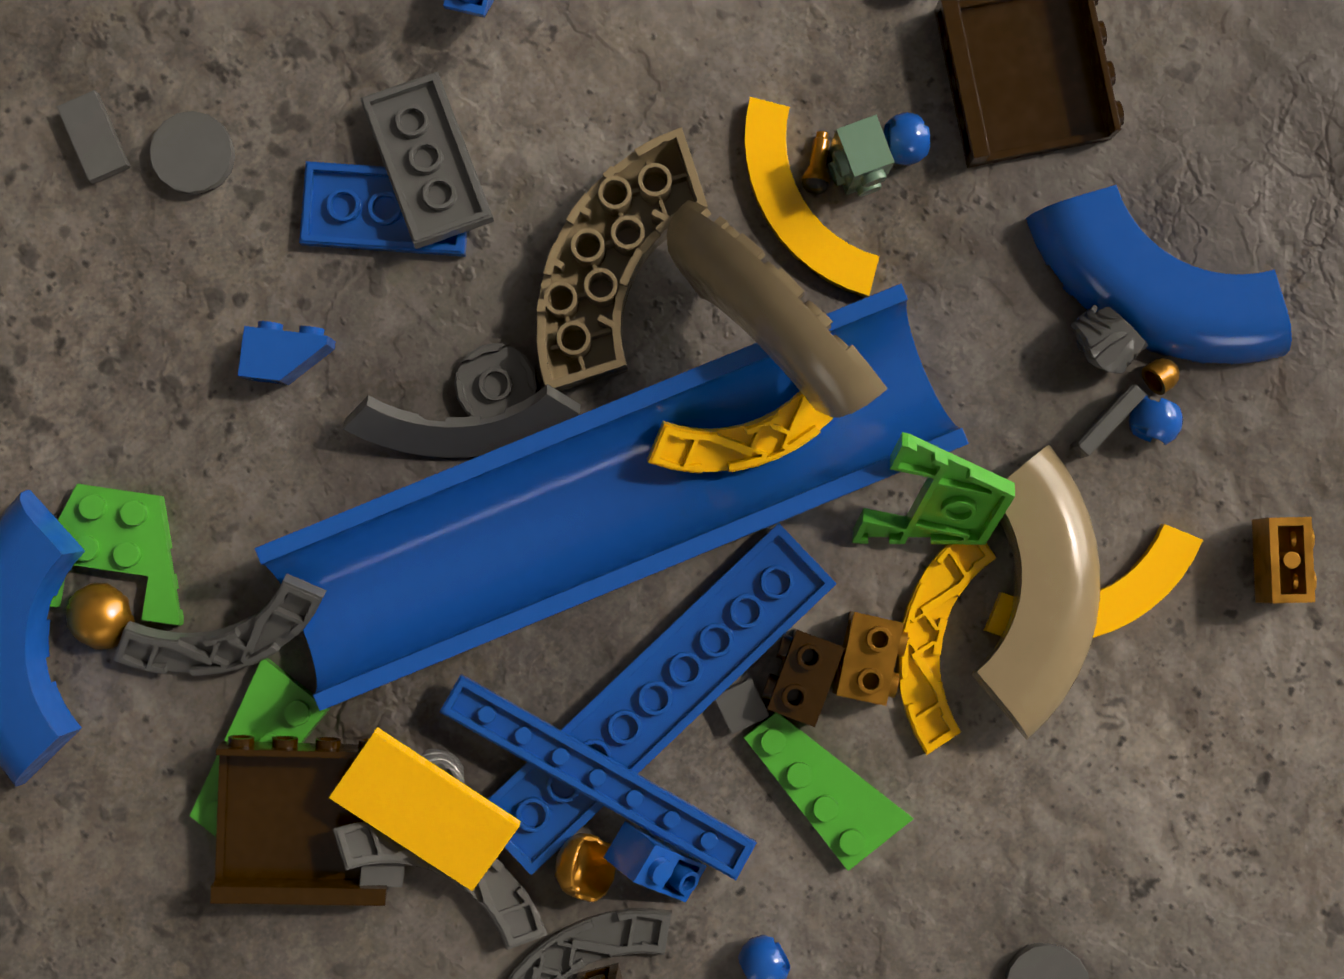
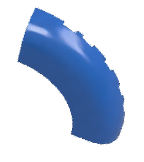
(1170, 303)
(33, 565)

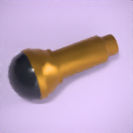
(816, 178)

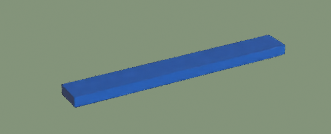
(598, 777)

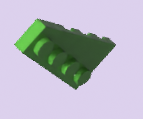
(270, 708)
(833, 798)

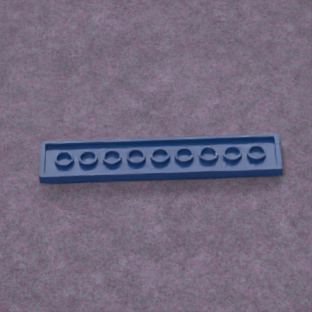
(669, 685)

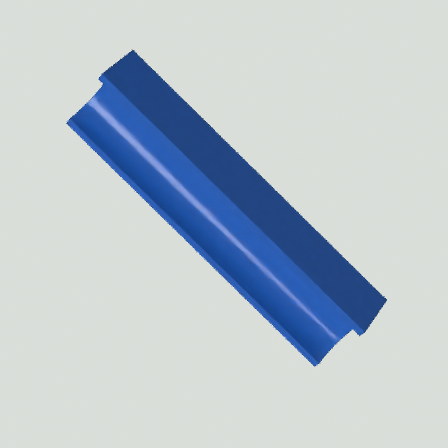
(585, 509)

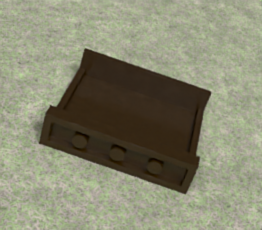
(1027, 76)
(279, 824)

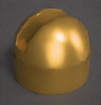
(1161, 375)

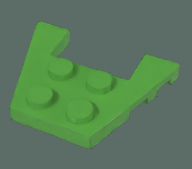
(954, 505)
(128, 536)

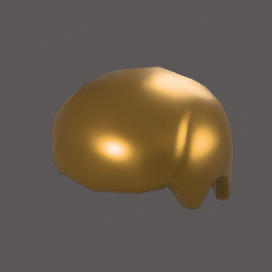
(98, 615)
(582, 868)

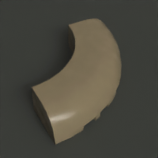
(600, 256)
(768, 307)
(1053, 595)

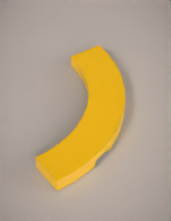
(787, 211)
(739, 445)
(1133, 593)
(926, 623)

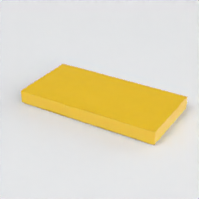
(425, 809)

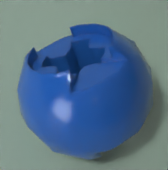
(907, 138)
(1156, 420)
(763, 959)

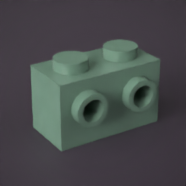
(860, 157)

